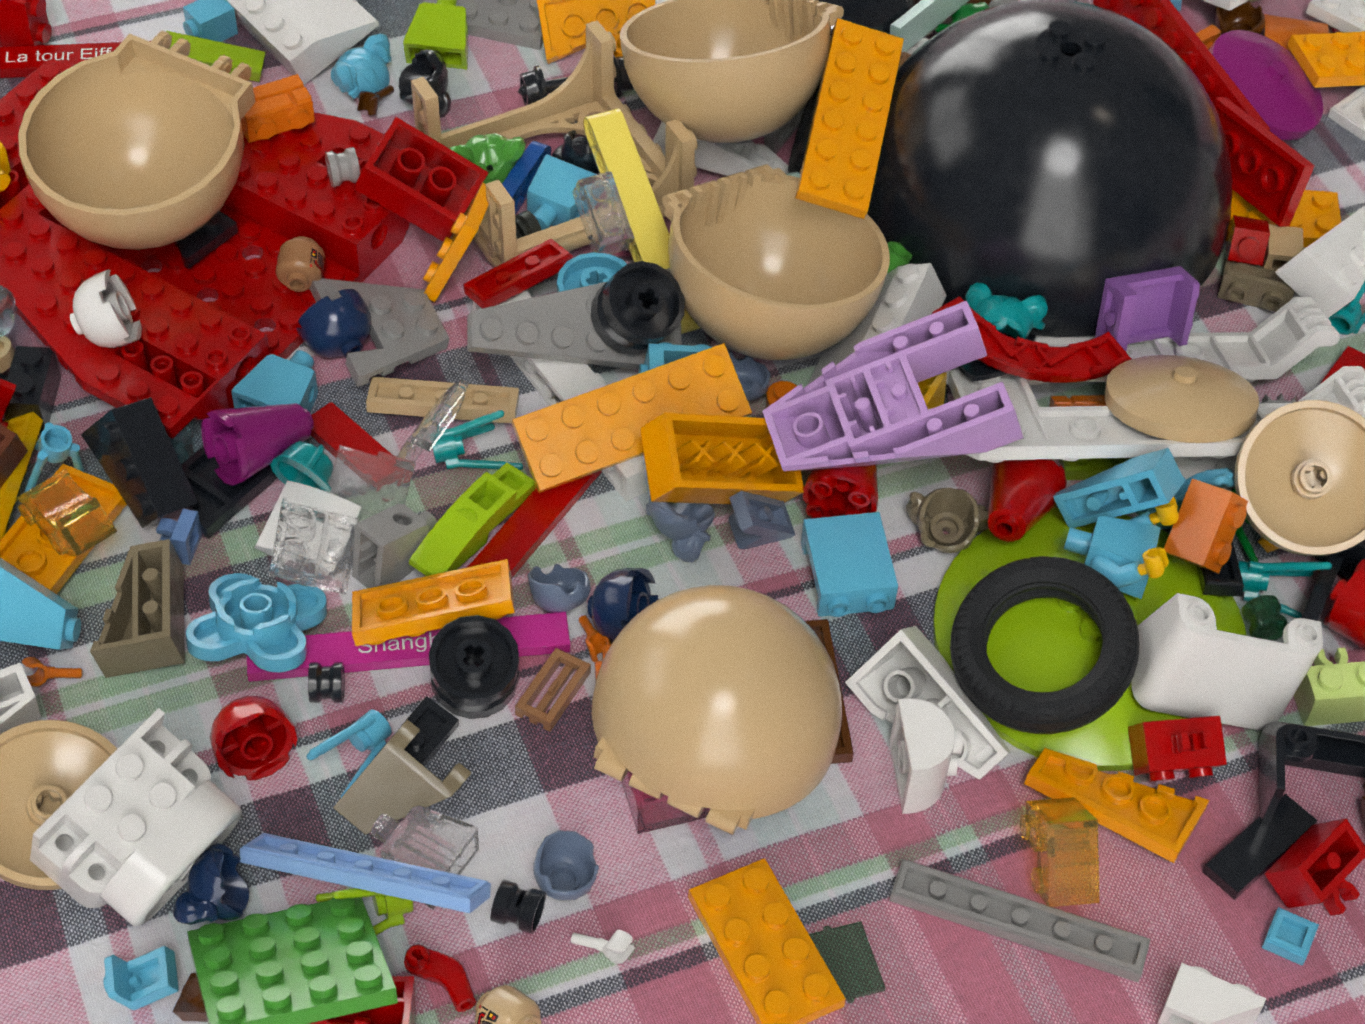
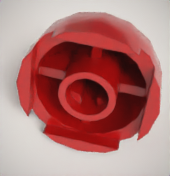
(252, 737)

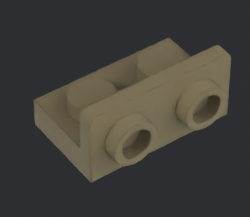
(1254, 286)

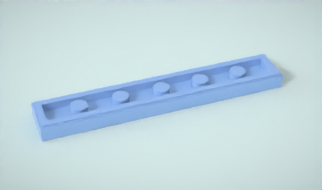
(366, 872)

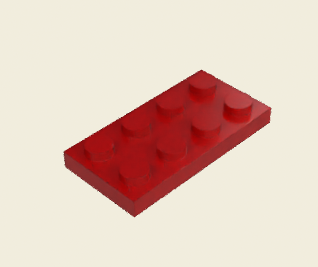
(1263, 165)

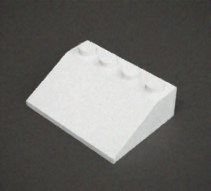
(305, 32)
(906, 296)

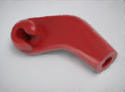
(443, 971)

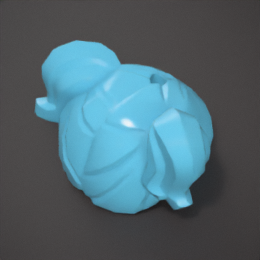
(364, 67)

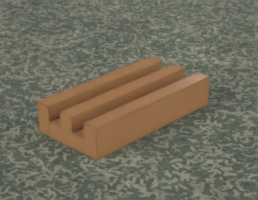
(538, 714)

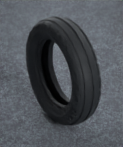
(1055, 710)

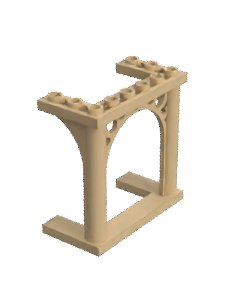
(583, 94)

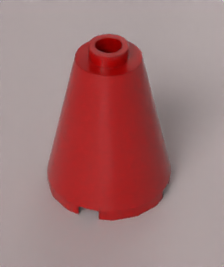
(1022, 495)

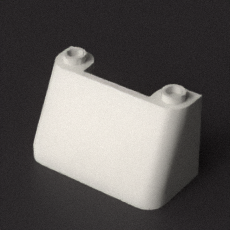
(1207, 672)

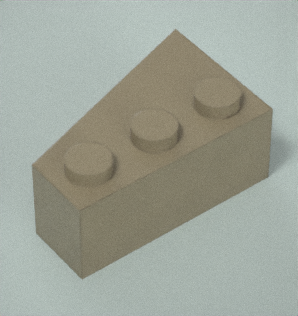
(147, 614)

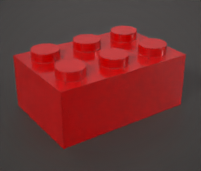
(420, 179)

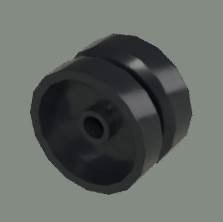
(637, 308)
(474, 666)

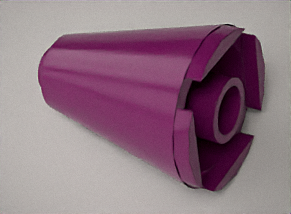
(251, 437)

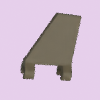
(396, 784)

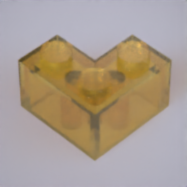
(1066, 851)

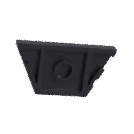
(215, 498)

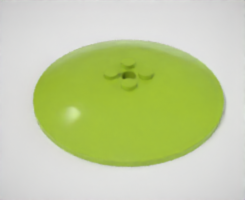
(1056, 643)

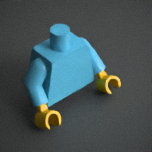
(1126, 548)

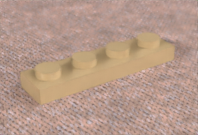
(419, 396)

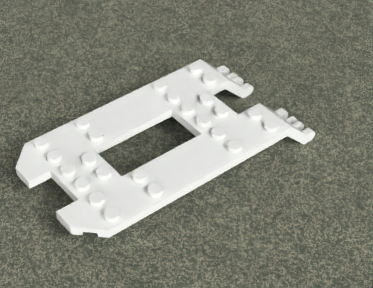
(1096, 433)

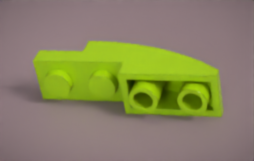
(470, 519)

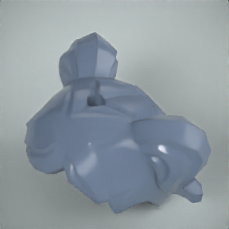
(683, 525)

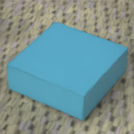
(1290, 936)

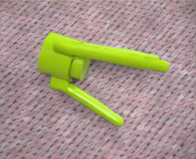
(385, 905)

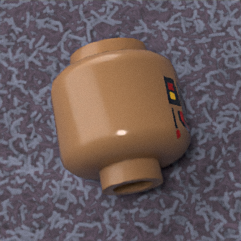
(300, 262)

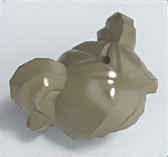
(947, 511)

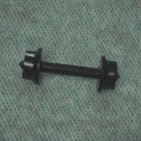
(535, 87)

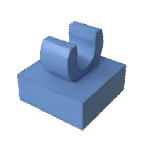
(183, 534)

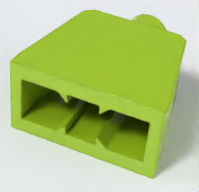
(441, 29)

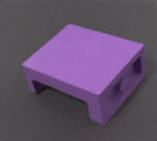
(1149, 306)

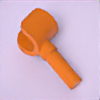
(594, 639)
(48, 672)

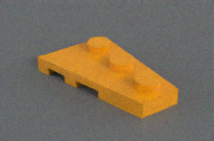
(453, 249)

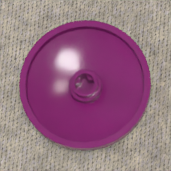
(1270, 82)

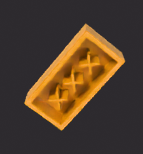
(713, 459)

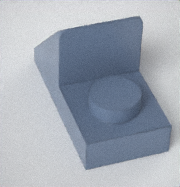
(759, 520)

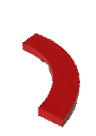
(1043, 363)

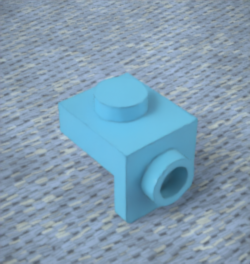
(141, 979)

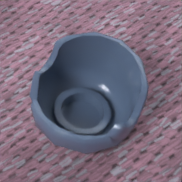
(752, 376)
(560, 589)
(565, 865)

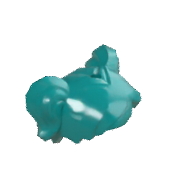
(1006, 312)

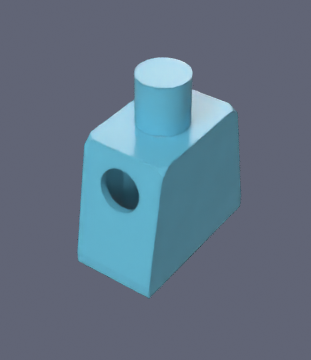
(551, 192)
(278, 382)

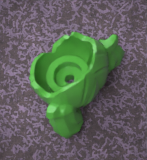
(494, 151)

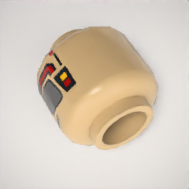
(506, 1006)

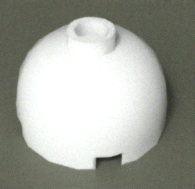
(103, 311)

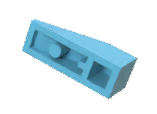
(1121, 490)

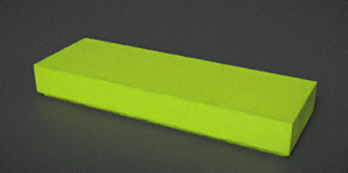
(209, 51)

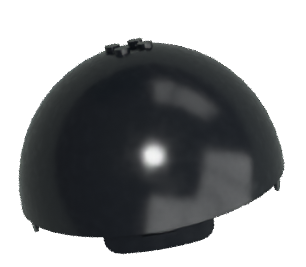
(1052, 157)

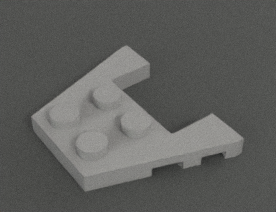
(401, 326)

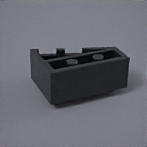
(141, 461)

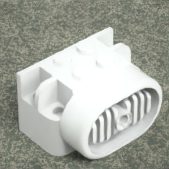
(135, 825)

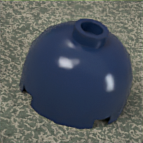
(336, 325)
(619, 599)

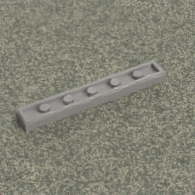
(1020, 920)

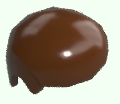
(1240, 18)

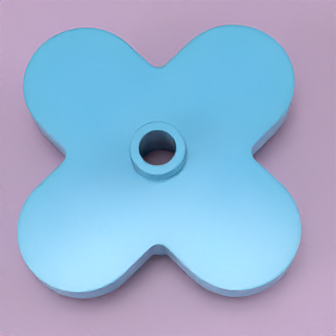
(256, 621)

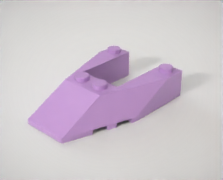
(874, 411)

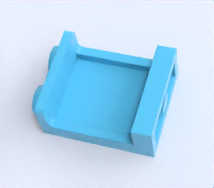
(850, 564)

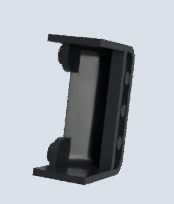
(1305, 748)

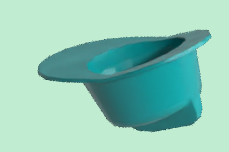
(304, 465)

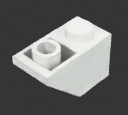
(1205, 999)

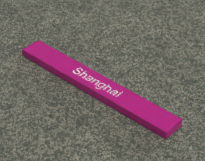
(533, 633)

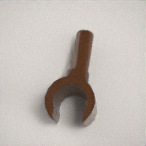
(370, 100)

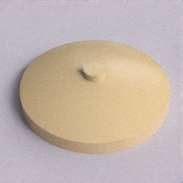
(1181, 399)
(1305, 477)
(38, 773)

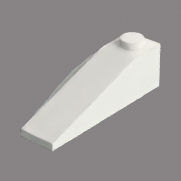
(728, 157)

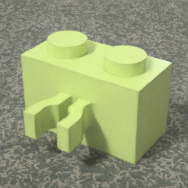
(1332, 691)

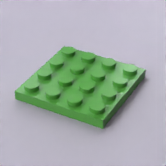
(292, 965)

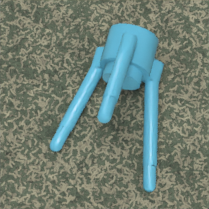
(54, 447)
(364, 734)

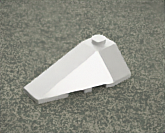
(915, 669)

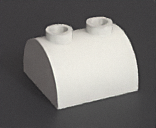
(922, 752)

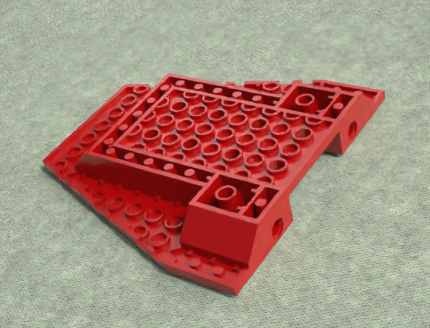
(190, 347)

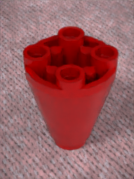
(841, 491)

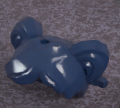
(213, 889)

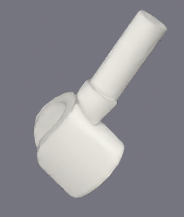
(616, 949)

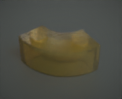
(66, 514)

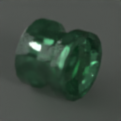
(1264, 617)

